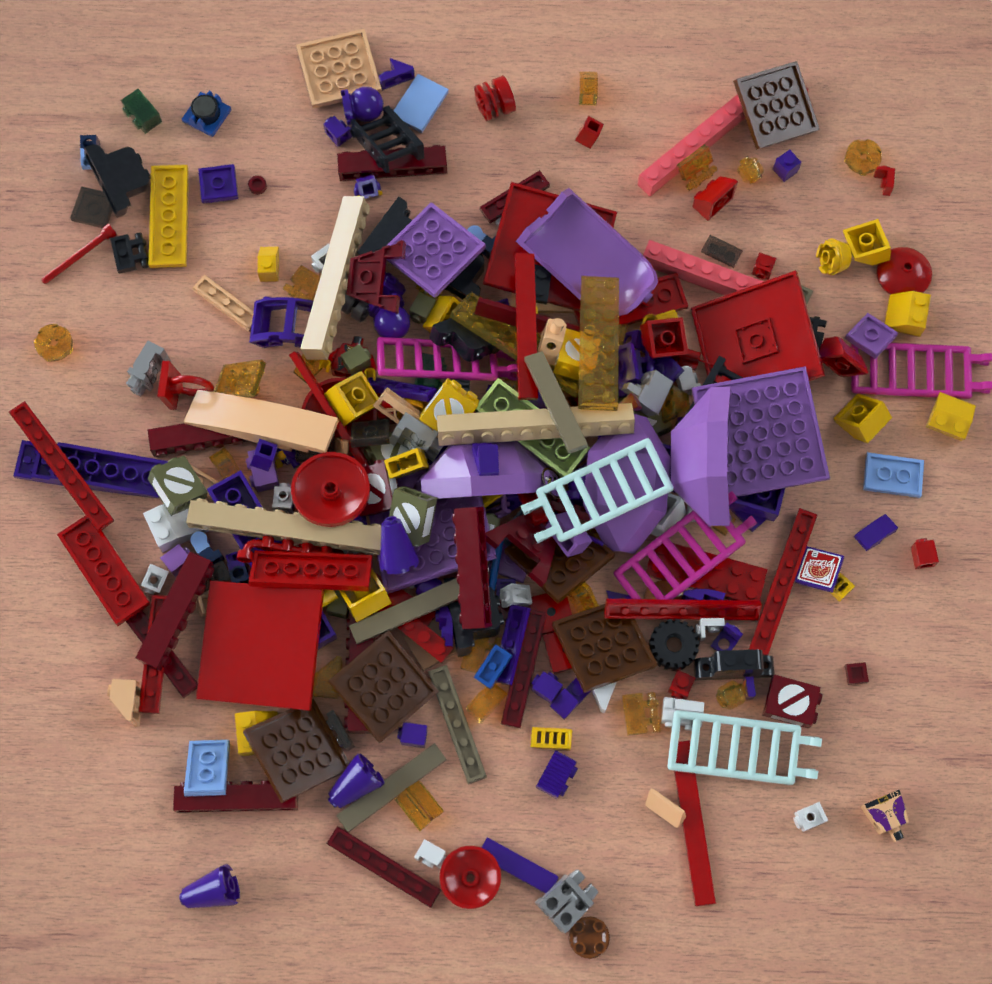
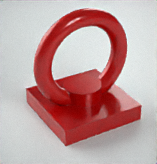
(171, 385)

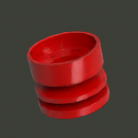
(494, 98)

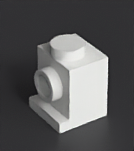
(687, 380)
(286, 503)
(161, 575)
(818, 817)
(430, 854)

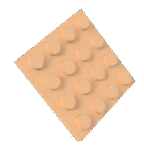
(337, 65)

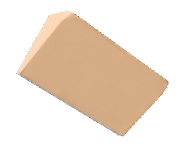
(665, 808)

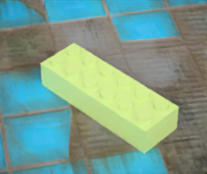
(550, 451)

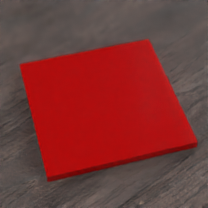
(521, 210)
(759, 330)
(260, 645)

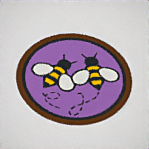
(549, 476)

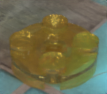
(860, 165)
(56, 352)

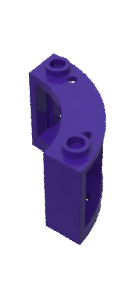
(261, 321)

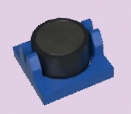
(206, 113)

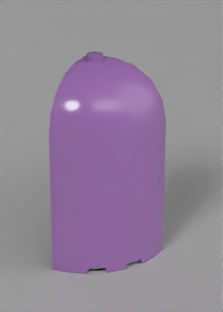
(580, 243)

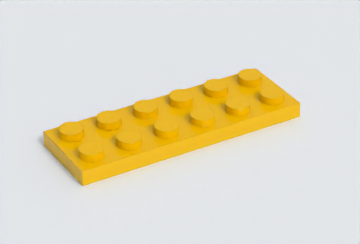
(168, 216)

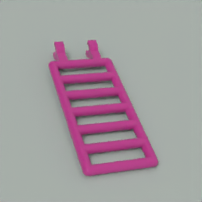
(969, 359)
(496, 371)
(693, 576)

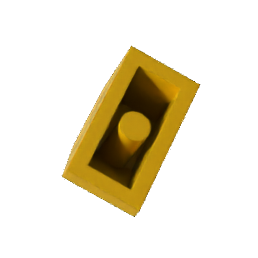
(268, 264)

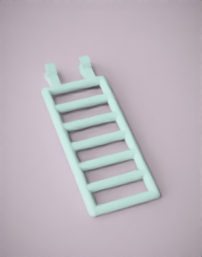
(633, 503)
(731, 772)

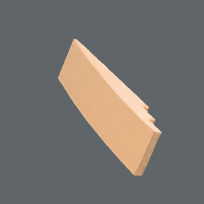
(263, 420)

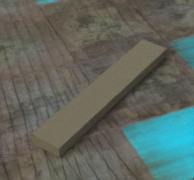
(556, 402)
(405, 611)
(457, 725)
(393, 787)

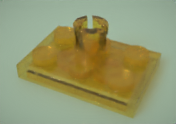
(241, 378)

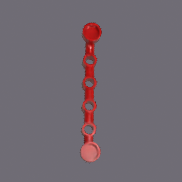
(268, 544)

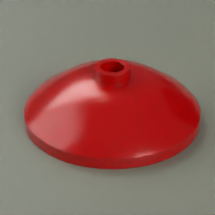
(897, 279)
(469, 861)

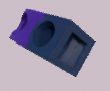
(237, 569)

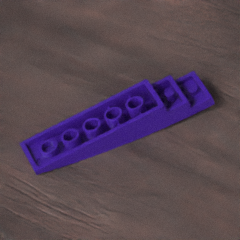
(99, 468)

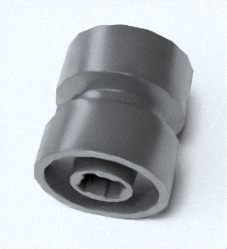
(356, 307)

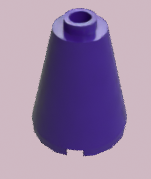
(396, 547)
(355, 782)
(212, 890)

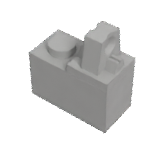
(650, 392)

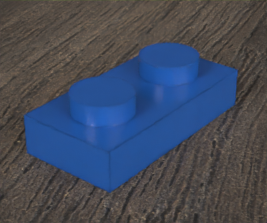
(493, 666)

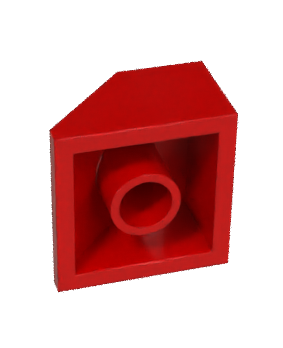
(715, 196)
(664, 337)
(841, 358)

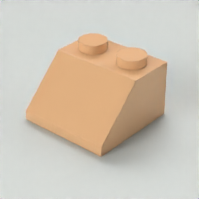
(126, 697)

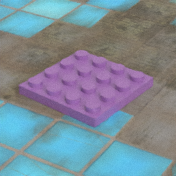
(435, 249)

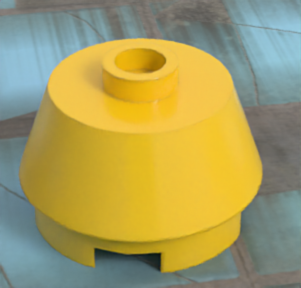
(834, 256)

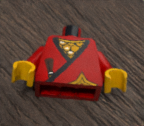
(338, 368)

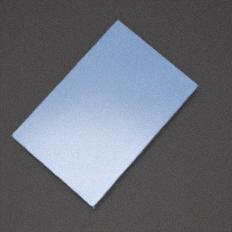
(420, 102)
(893, 475)
(207, 768)

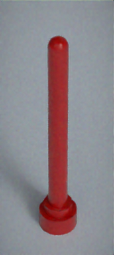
(107, 233)

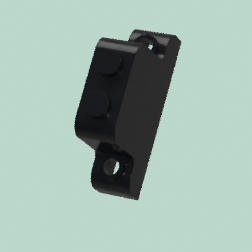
(118, 175)
(388, 228)
(466, 280)
(465, 342)
(465, 638)
(734, 665)

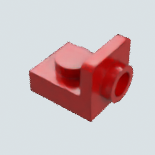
(887, 178)
(763, 266)
(681, 685)

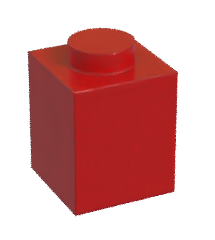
(589, 132)
(924, 553)

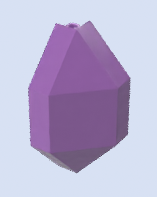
(701, 457)
(457, 476)
(632, 528)

